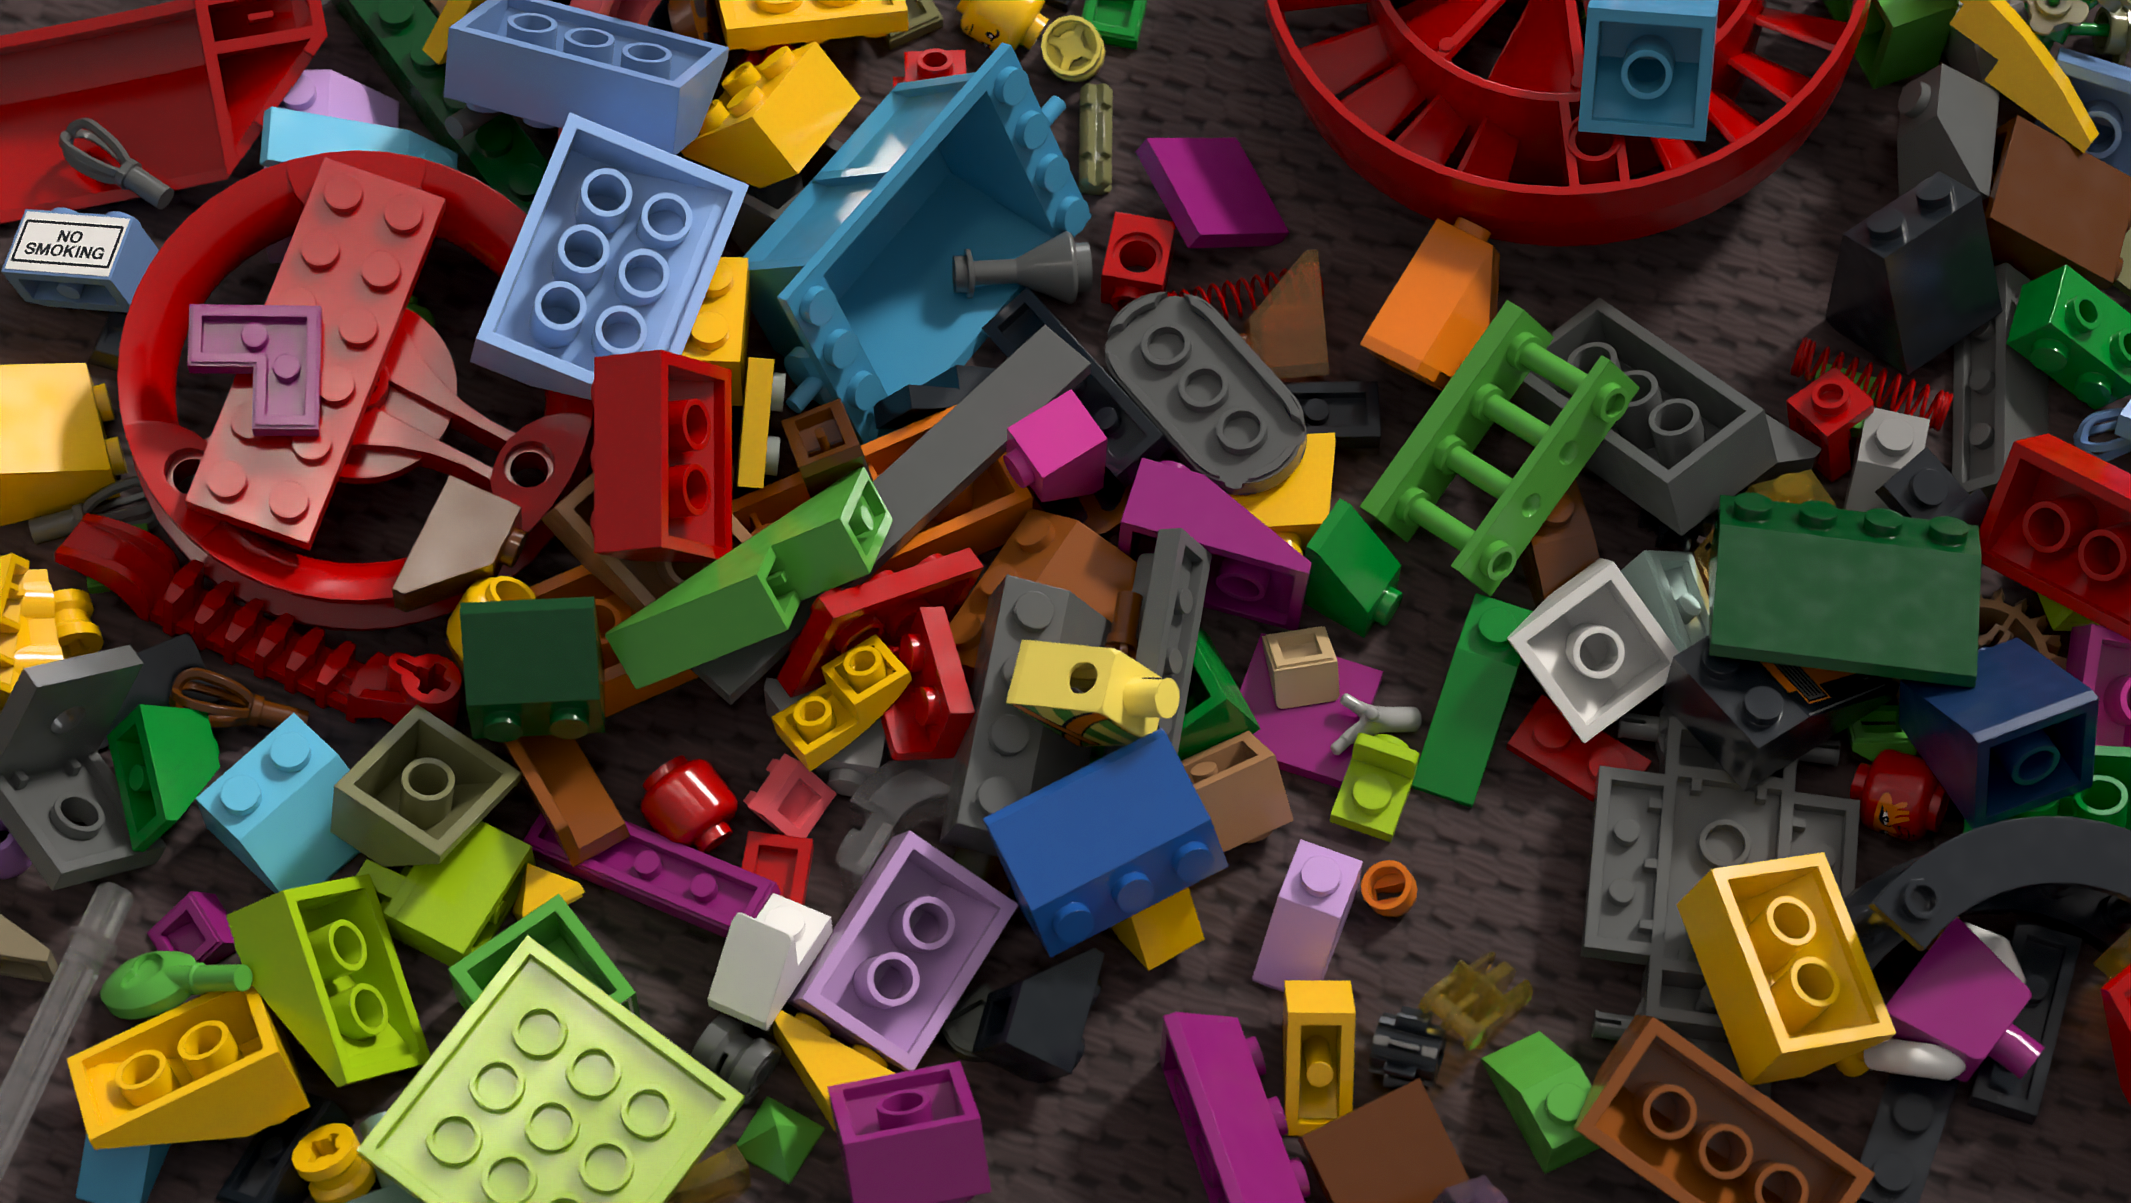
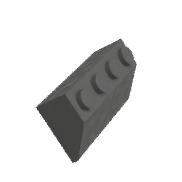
(1004, 749)

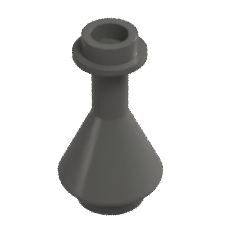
(1053, 269)

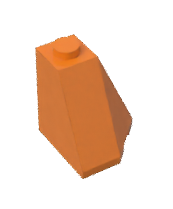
(1438, 304)

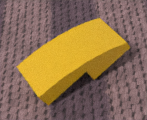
(855, 695)

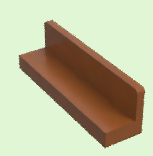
(565, 792)

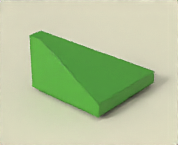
(1872, 739)

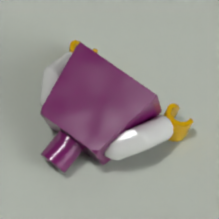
(1955, 1011)

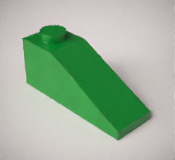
(1472, 703)

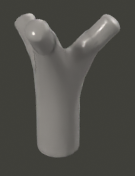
(1375, 720)

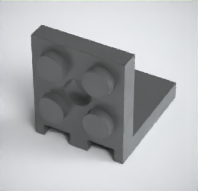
(55, 772)

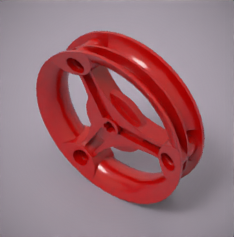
(402, 424)

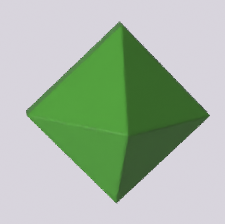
(779, 1140)

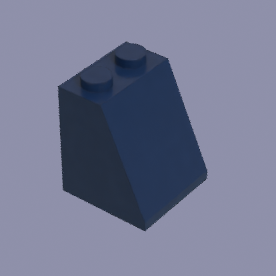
(2010, 739)

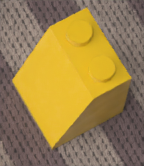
(53, 439)

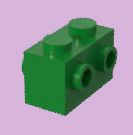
(2075, 336)

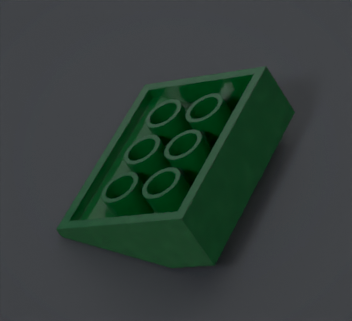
(1845, 589)

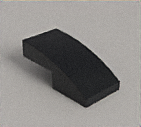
(921, 401)

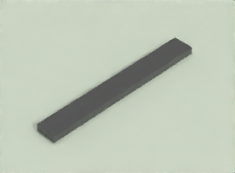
(931, 478)

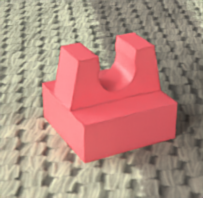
(790, 798)

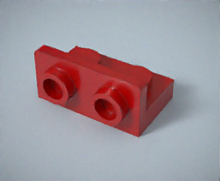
(936, 705)

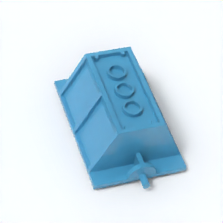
(862, 259)

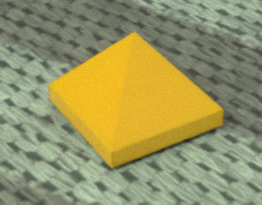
(540, 886)

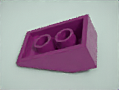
(1250, 565)

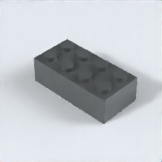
(1682, 431)

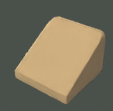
(1301, 667)

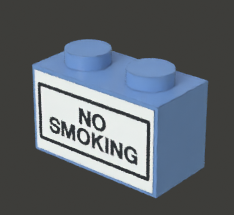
(78, 259)

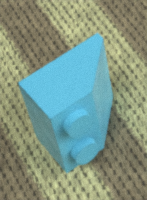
(278, 808)

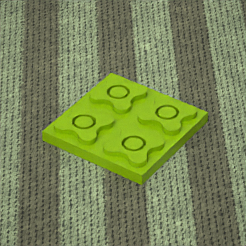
(550, 1100)

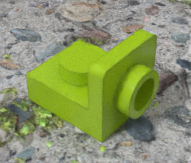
(1375, 785)

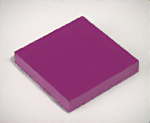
(1212, 192)
(1304, 733)

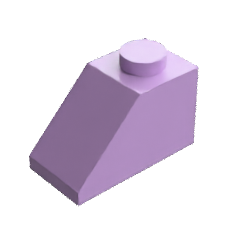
(1308, 916)

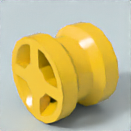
(73, 624)
(332, 1164)

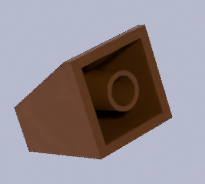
(2055, 206)

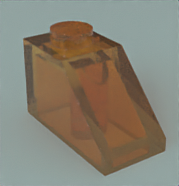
(1290, 323)

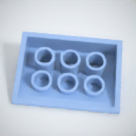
(606, 259)

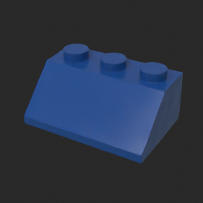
(1105, 842)

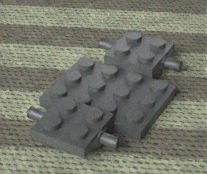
(1663, 836)

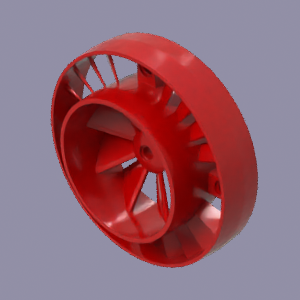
(1527, 117)

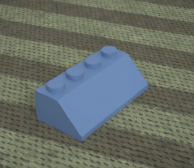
(562, 60)

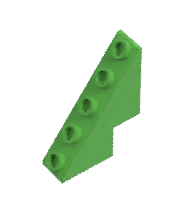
(757, 584)

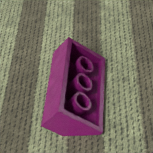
(1227, 1113)

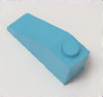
(299, 134)

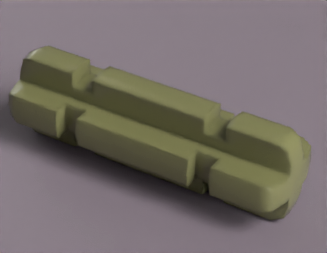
(1095, 139)

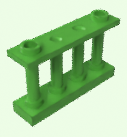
(1459, 420)

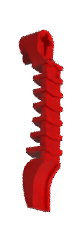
(150, 581)

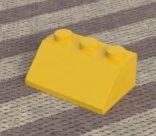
(1784, 967)

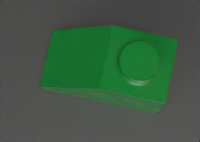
(1351, 572)
(161, 767)

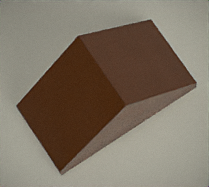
(824, 445)

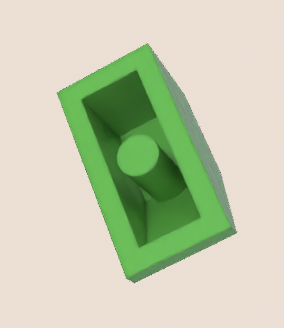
(1544, 1097)

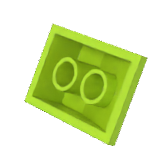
(333, 977)

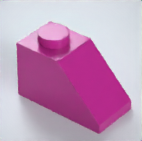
(1057, 450)

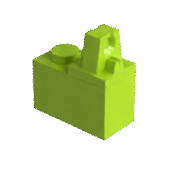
(455, 903)

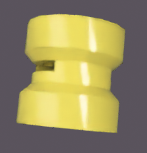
(1068, 41)

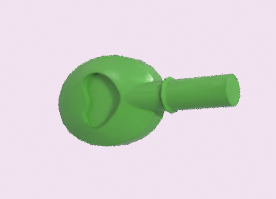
(165, 980)

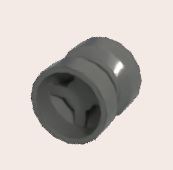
(736, 1056)

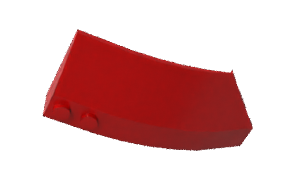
(167, 80)

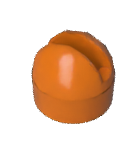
(1389, 877)

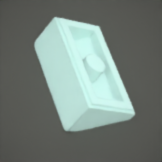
(1676, 606)

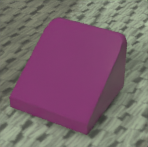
(195, 928)

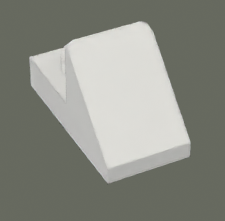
(767, 959)

